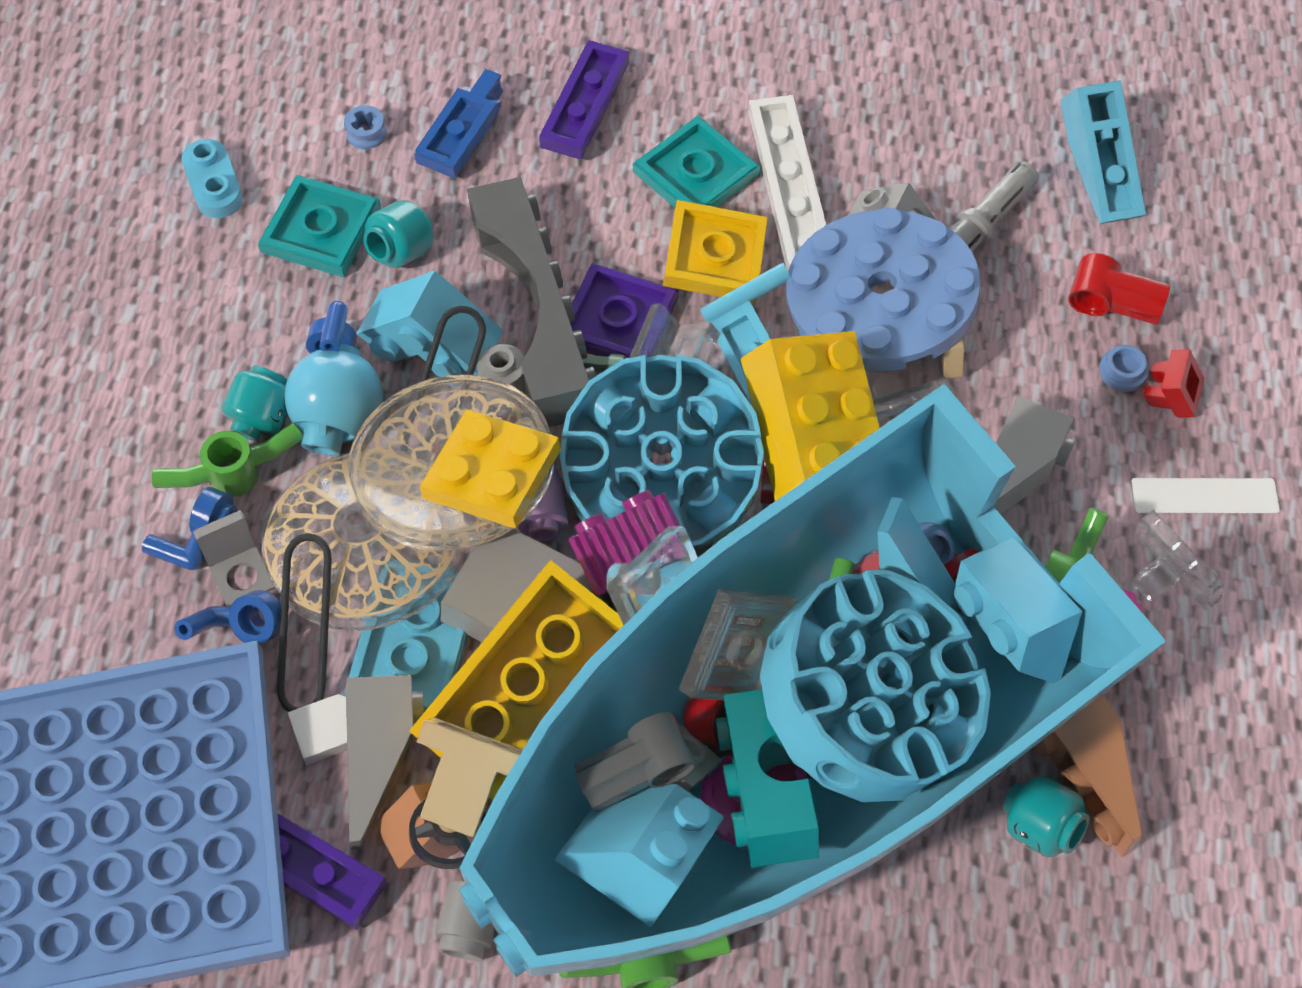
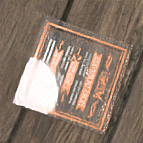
(733, 643)

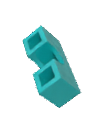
(775, 815)

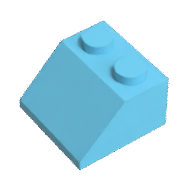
(1018, 608)
(641, 847)

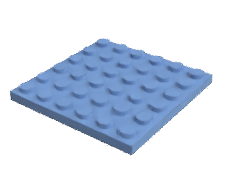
(139, 824)

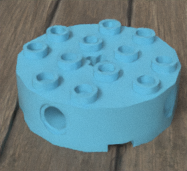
(664, 408)
(874, 686)

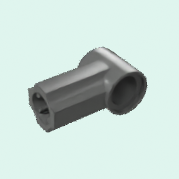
(650, 756)

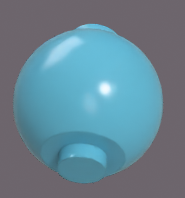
(331, 397)

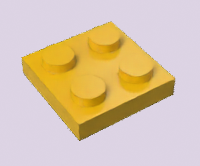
(713, 249)
(490, 468)

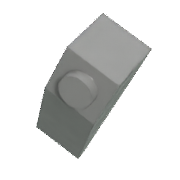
(1034, 442)
(378, 736)

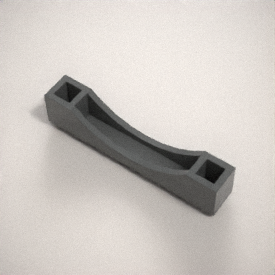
(509, 234)

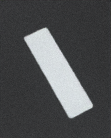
(1205, 495)

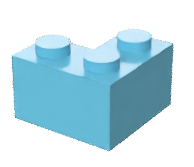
(407, 317)

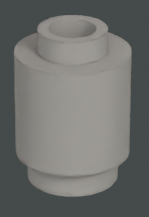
(502, 364)
(458, 930)

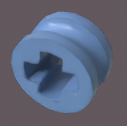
(371, 117)

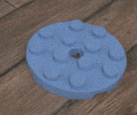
(926, 264)

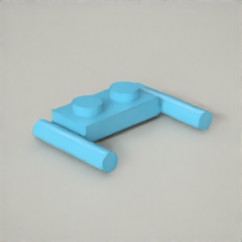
(738, 321)

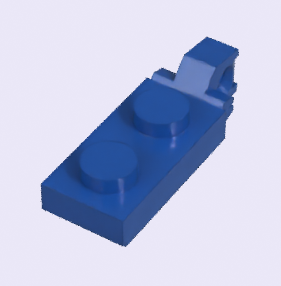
(461, 126)

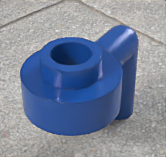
(330, 332)
(209, 507)
(241, 616)

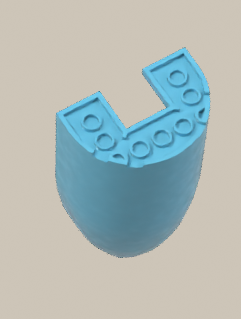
(947, 476)

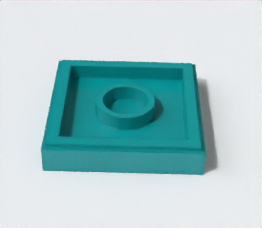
(696, 166)
(318, 226)

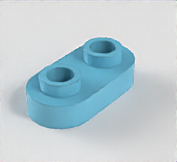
(210, 175)

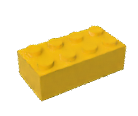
(808, 403)
(526, 661)

